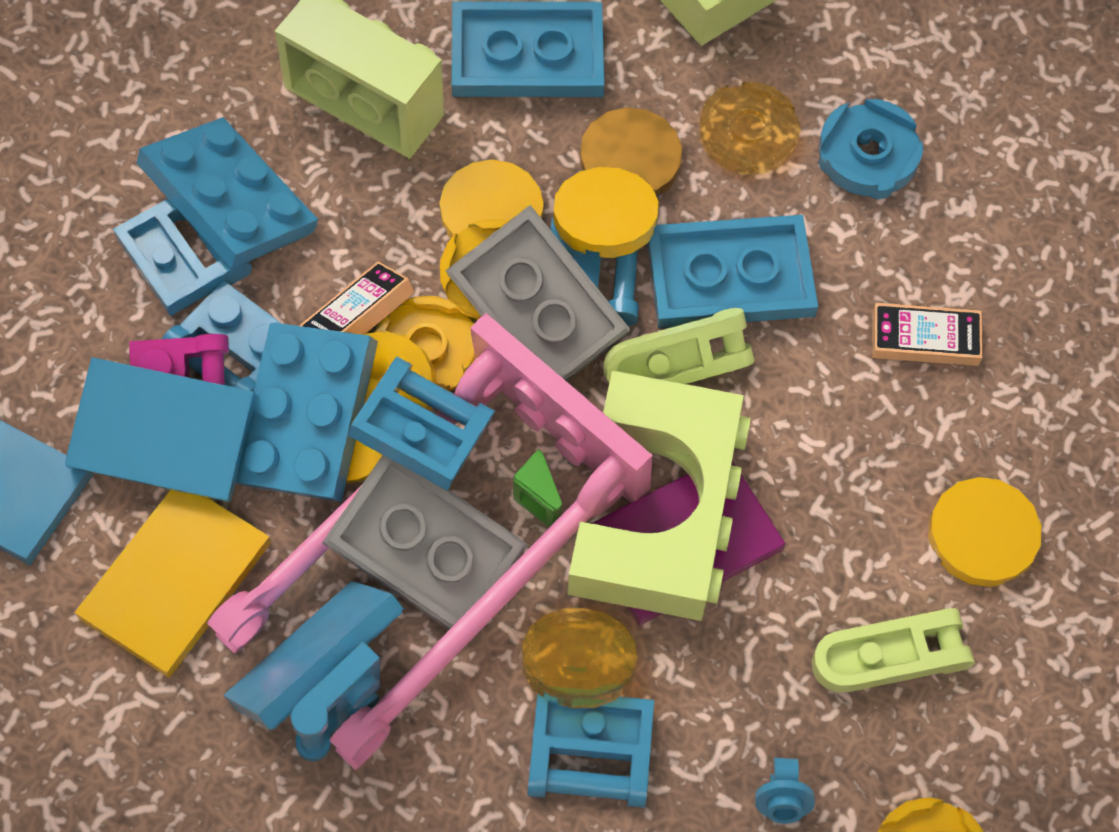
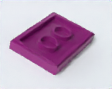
(751, 535)

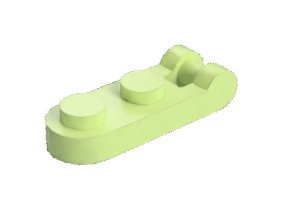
(684, 351)
(891, 652)

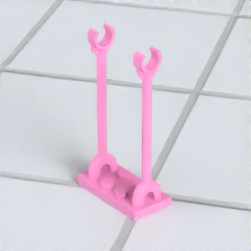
(543, 401)

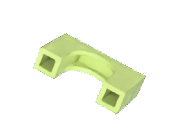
(670, 568)

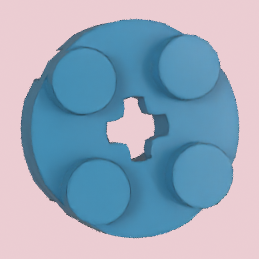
(866, 173)

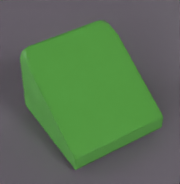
(536, 490)

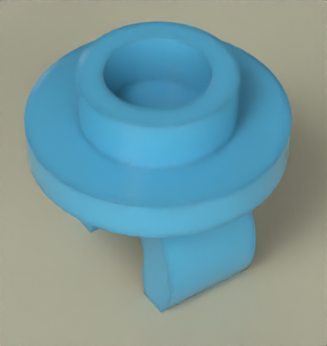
(784, 797)

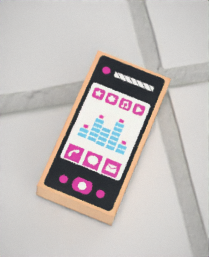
(363, 302)
(927, 334)

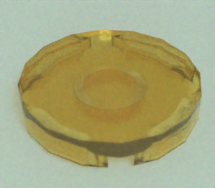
(749, 144)
(579, 657)

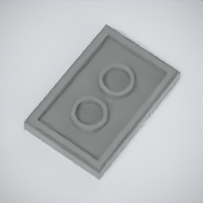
(539, 295)
(423, 542)

